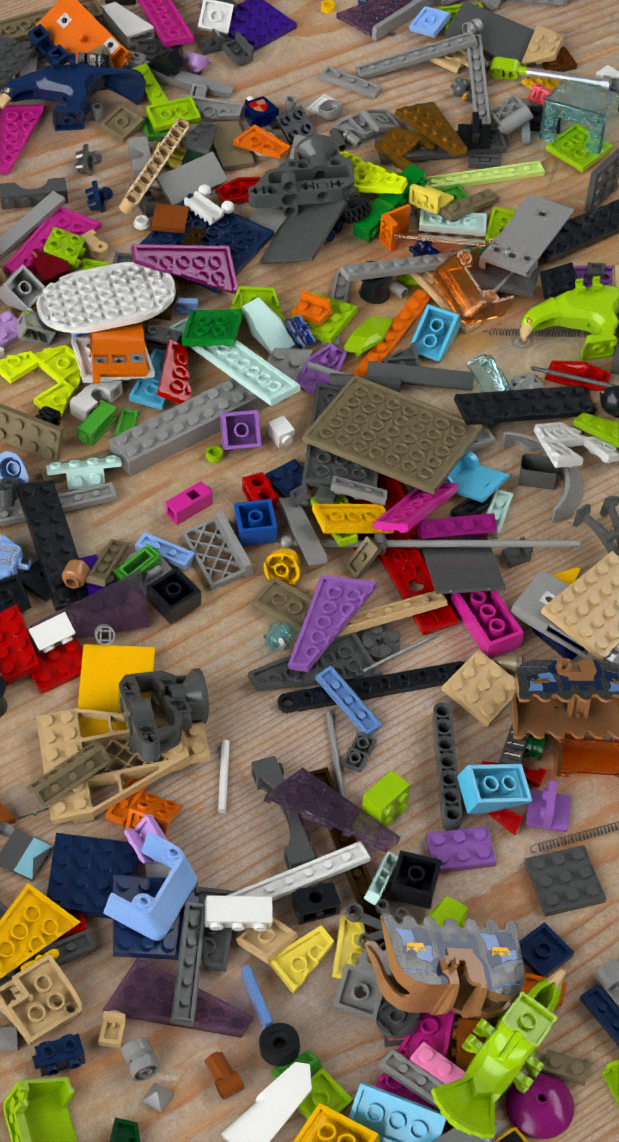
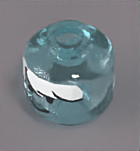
(277, 636)

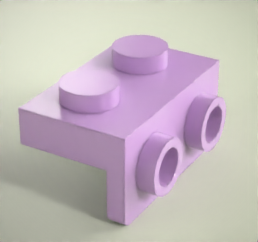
(137, 837)

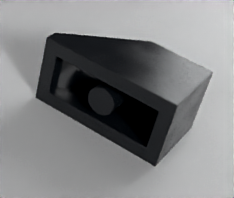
(167, 63)

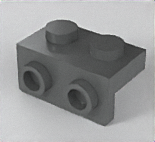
(239, 50)
(160, 336)

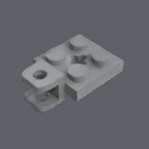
(352, 978)

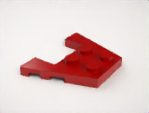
(509, 819)

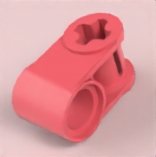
(539, 93)

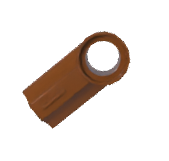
(226, 1080)

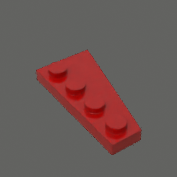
(174, 374)

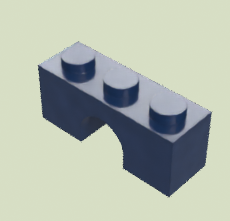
(41, 38)

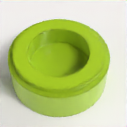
(214, 454)

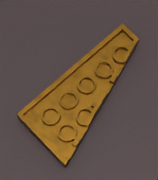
(432, 124)

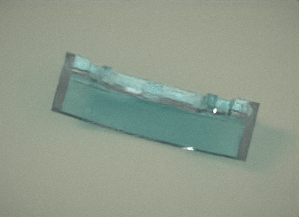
(488, 377)

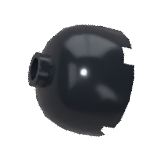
(610, 401)

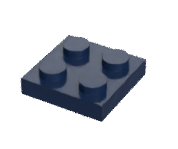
(286, 478)
(544, 951)

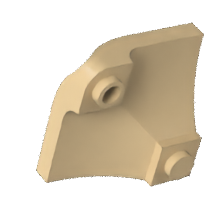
(39, 999)

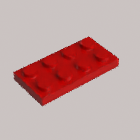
(17, 649)

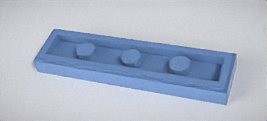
(348, 701)

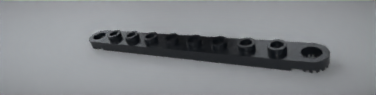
(372, 687)

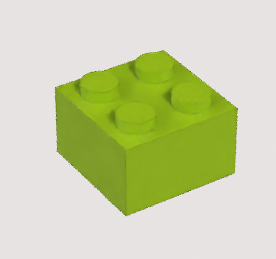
(387, 799)

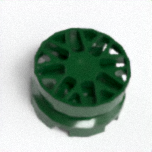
(535, 747)

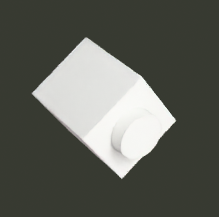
(281, 432)

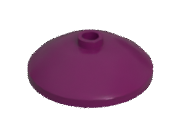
(540, 1118)

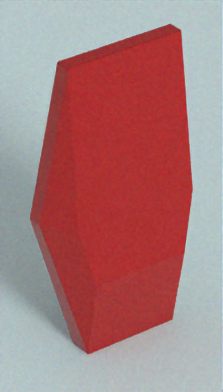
(236, 189)
(581, 369)

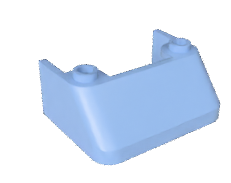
(156, 915)

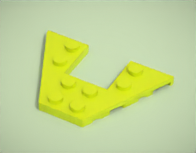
(57, 363)

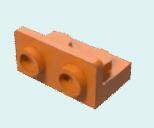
(313, 308)

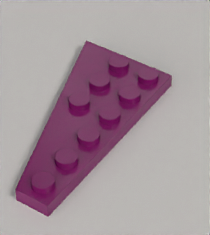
(196, 263)

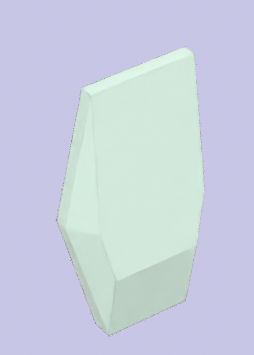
(266, 326)

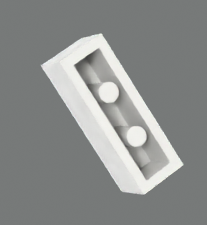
(238, 912)

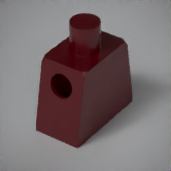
(48, 267)

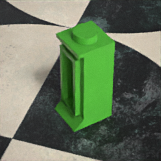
(97, 423)
(136, 560)

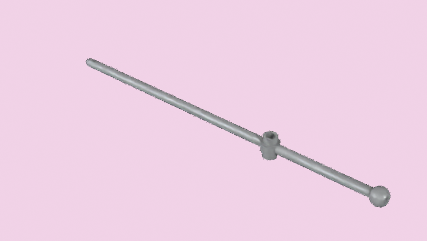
(381, 540)

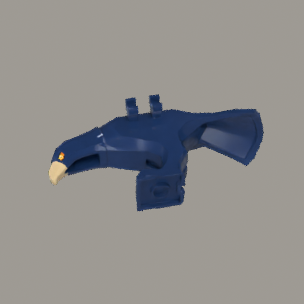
(73, 87)

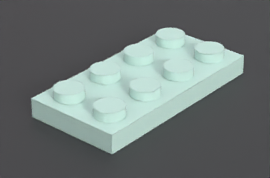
(471, 224)

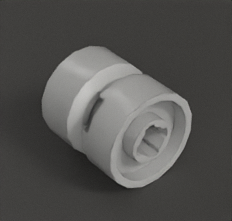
(140, 1058)

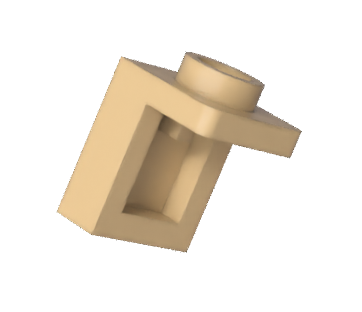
(112, 1029)

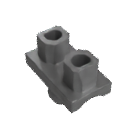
(86, 160)

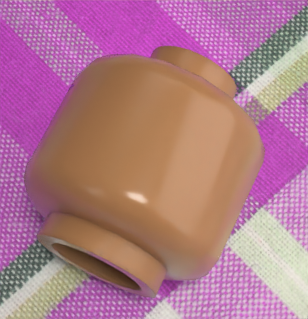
(75, 573)

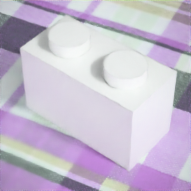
(52, 632)

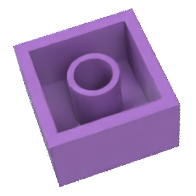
(240, 430)

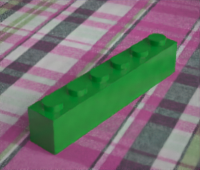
(386, 202)

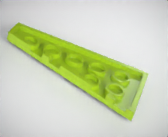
(599, 427)

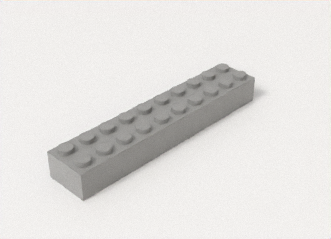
(181, 426)

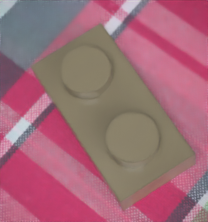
(363, 557)
(565, 1067)

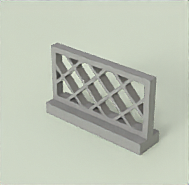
(234, 547)

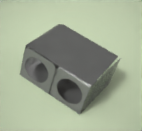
(537, 472)

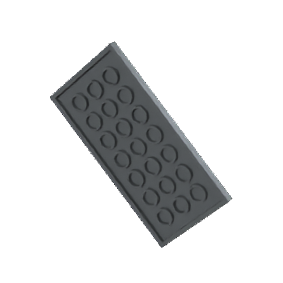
(322, 465)

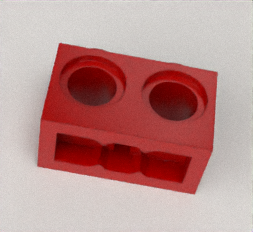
(258, 487)

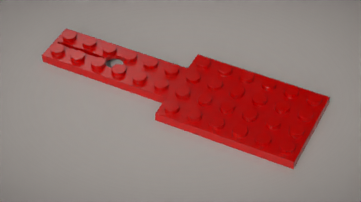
(407, 564)

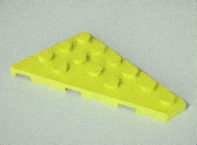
(373, 178)

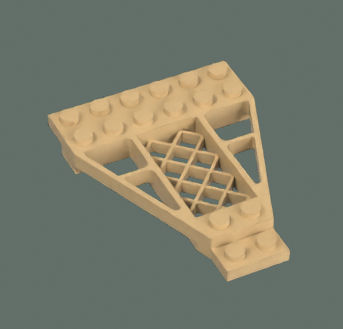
(62, 738)

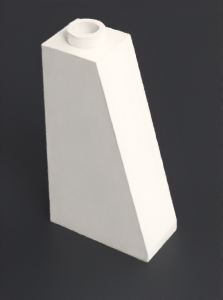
(126, 24)

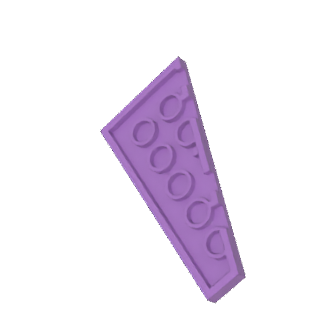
(329, 612)

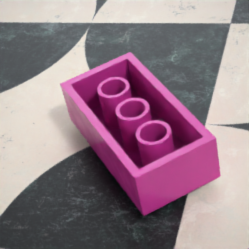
(488, 621)

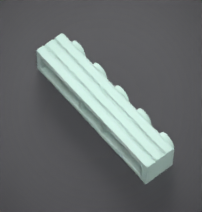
(381, 878)

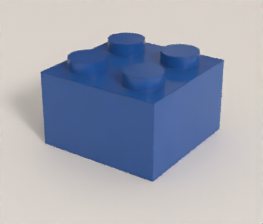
(255, 522)

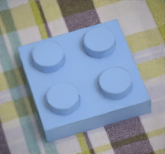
(429, 21)

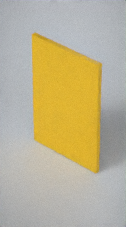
(100, 677)

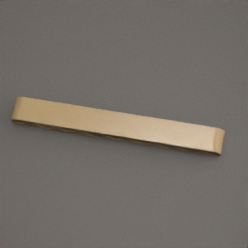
(154, 166)

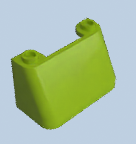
(39, 1110)

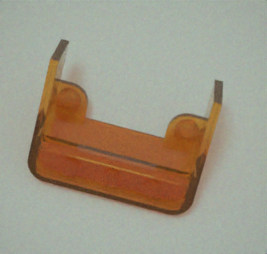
(464, 292)
(585, 756)

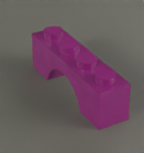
(472, 525)

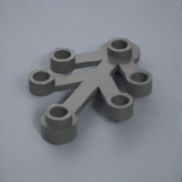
(371, 921)

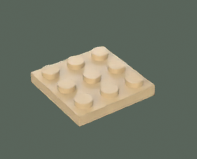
(481, 688)

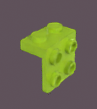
(66, 246)

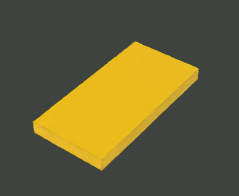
(348, 517)

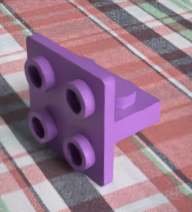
(549, 809)

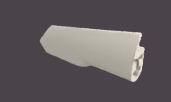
(272, 1107)

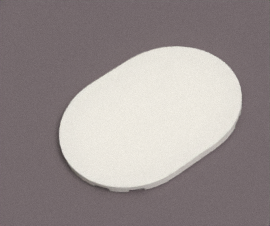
(105, 298)

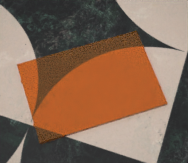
(443, 238)

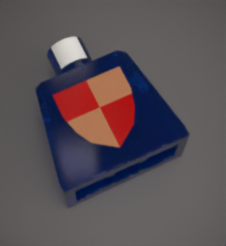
(259, 111)

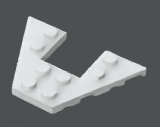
(559, 436)

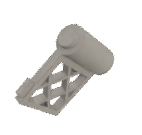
(513, 118)

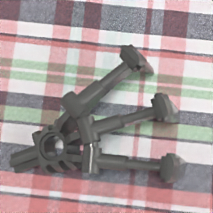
(603, 534)

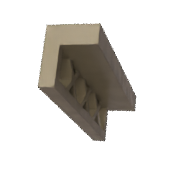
(69, 774)

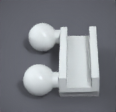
(205, 207)

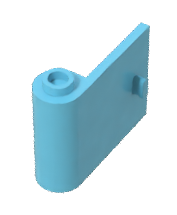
(475, 480)

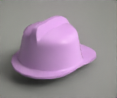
(197, 62)

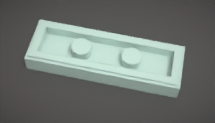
(500, 505)

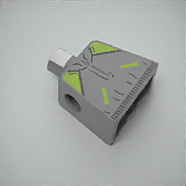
(33, 329)

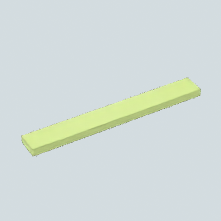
(487, 175)

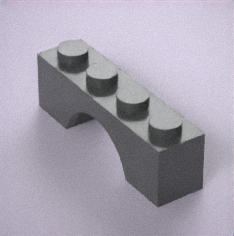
(14, 196)

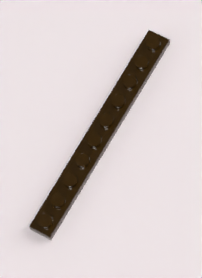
(359, 876)

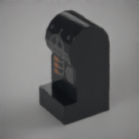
(97, 60)

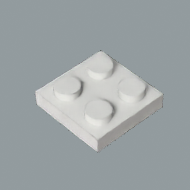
(215, 15)

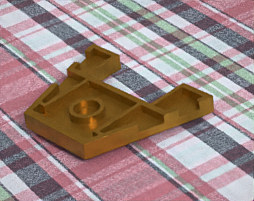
(400, 143)

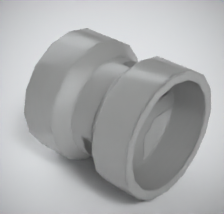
(475, 25)
(101, 634)

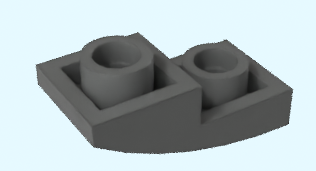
(359, 752)

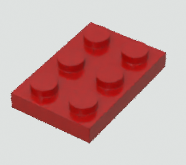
(58, 666)

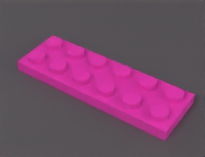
(167, 22)
(414, 508)

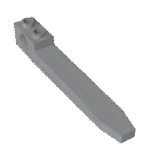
(183, 79)

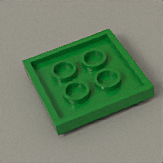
(212, 327)

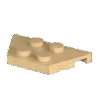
(542, 47)

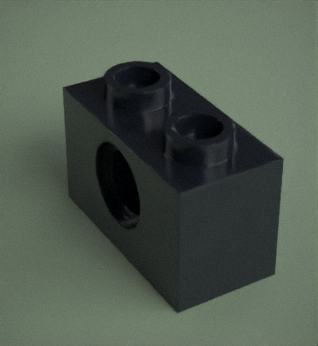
(308, 911)

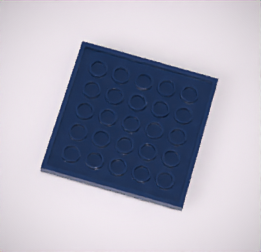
(240, 234)

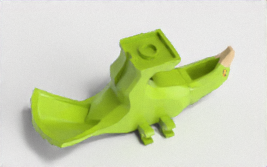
(582, 309)
(498, 1061)

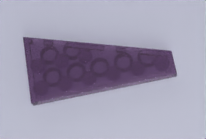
(368, 14)
(148, 996)

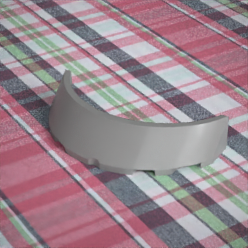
(570, 475)

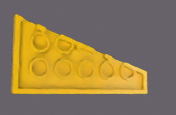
(29, 927)

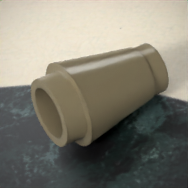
(509, 662)

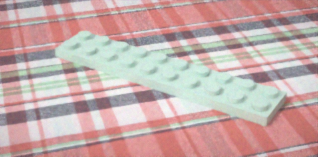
(247, 369)

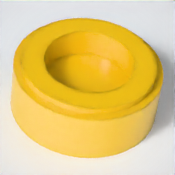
(328, 6)

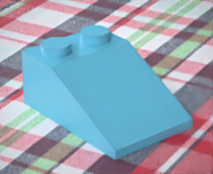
(436, 332)
(493, 787)

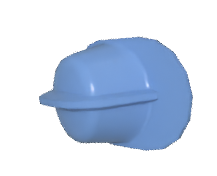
(13, 466)

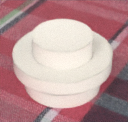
(141, 222)

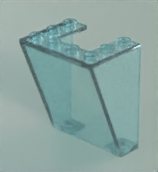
(582, 105)

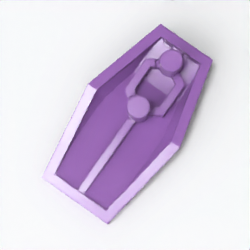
(330, 357)

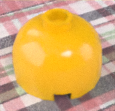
(284, 565)

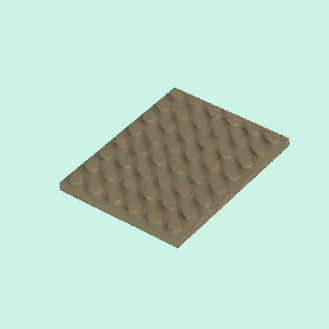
(393, 434)

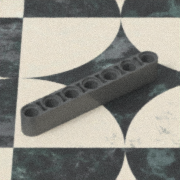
(444, 738)

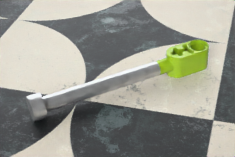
(510, 69)

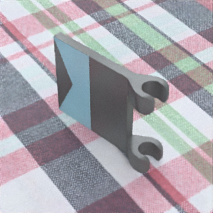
(22, 852)

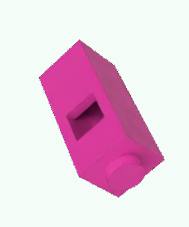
(189, 502)

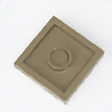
(122, 123)

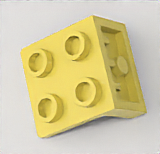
(428, 198)

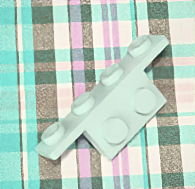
(84, 473)

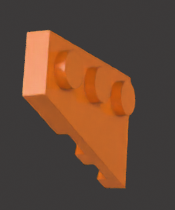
(262, 142)

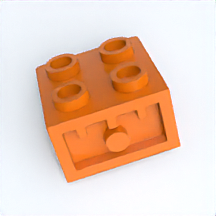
(392, 223)
(150, 804)

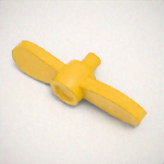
(54, 952)

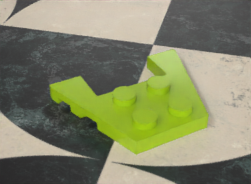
(247, 294)

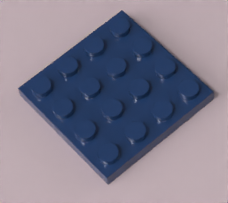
(84, 872)
(134, 944)

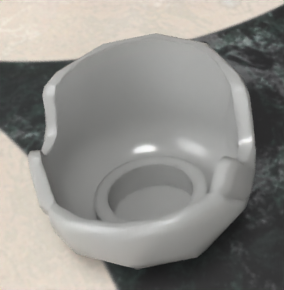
(330, 109)

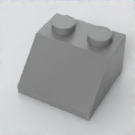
(21, 289)

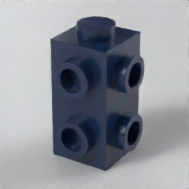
(59, 1055)

